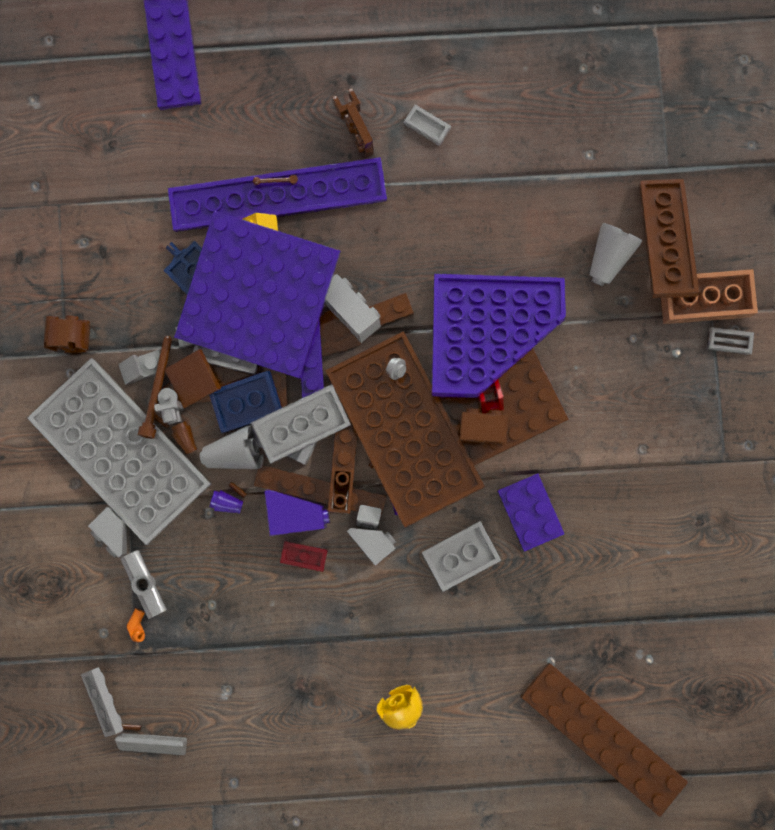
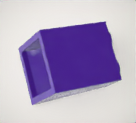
(293, 514)

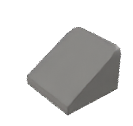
(368, 517)

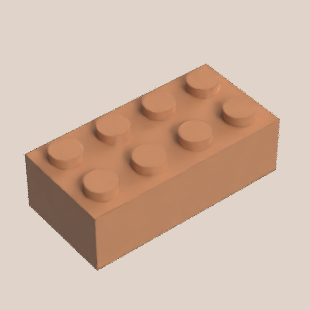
(719, 298)

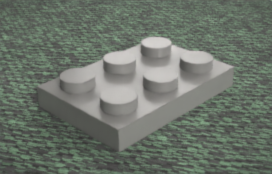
(461, 556)

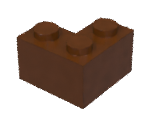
(483, 428)

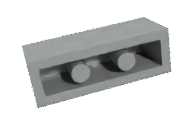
(351, 309)

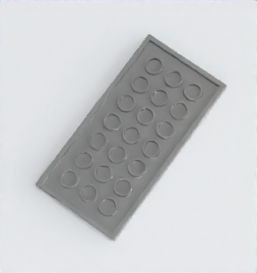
(97, 431)

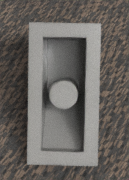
(373, 543)

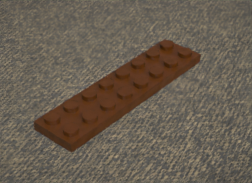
(604, 739)

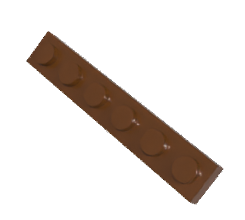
(311, 488)

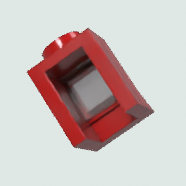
(491, 398)

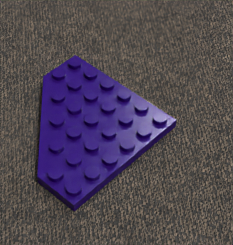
(488, 326)

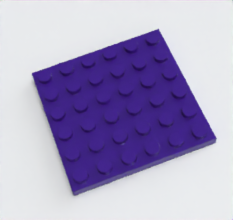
(257, 294)

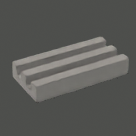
(711, 338)

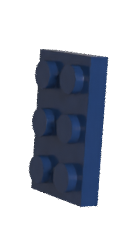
(245, 401)

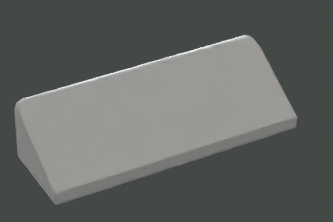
(151, 743)

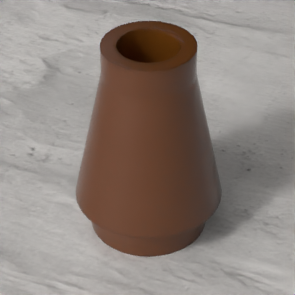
(184, 437)

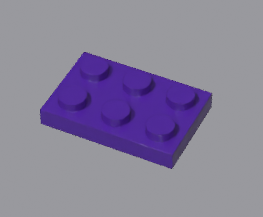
(530, 512)

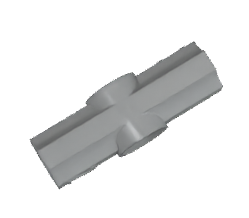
(149, 598)

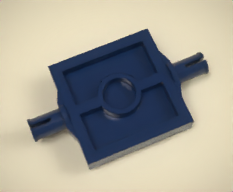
(183, 264)

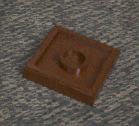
(192, 378)

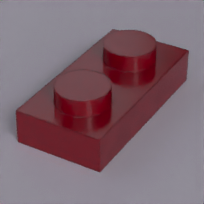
(304, 556)

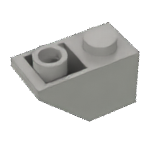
(111, 531)

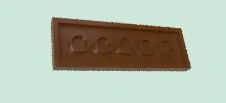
(668, 239)

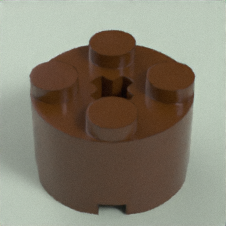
(67, 334)

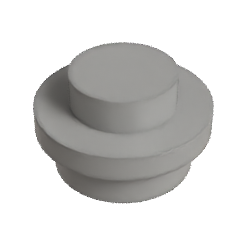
(396, 368)

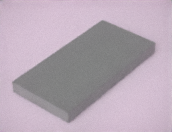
(300, 423)

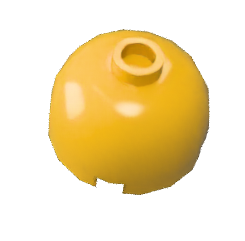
(401, 708)

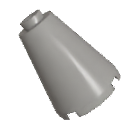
(611, 253)
(234, 451)

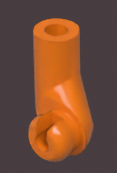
(134, 626)

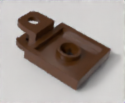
(355, 123)

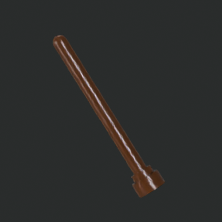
(148, 429)

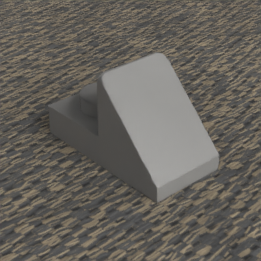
(139, 368)

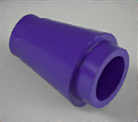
(225, 503)

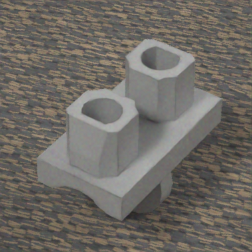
(169, 407)

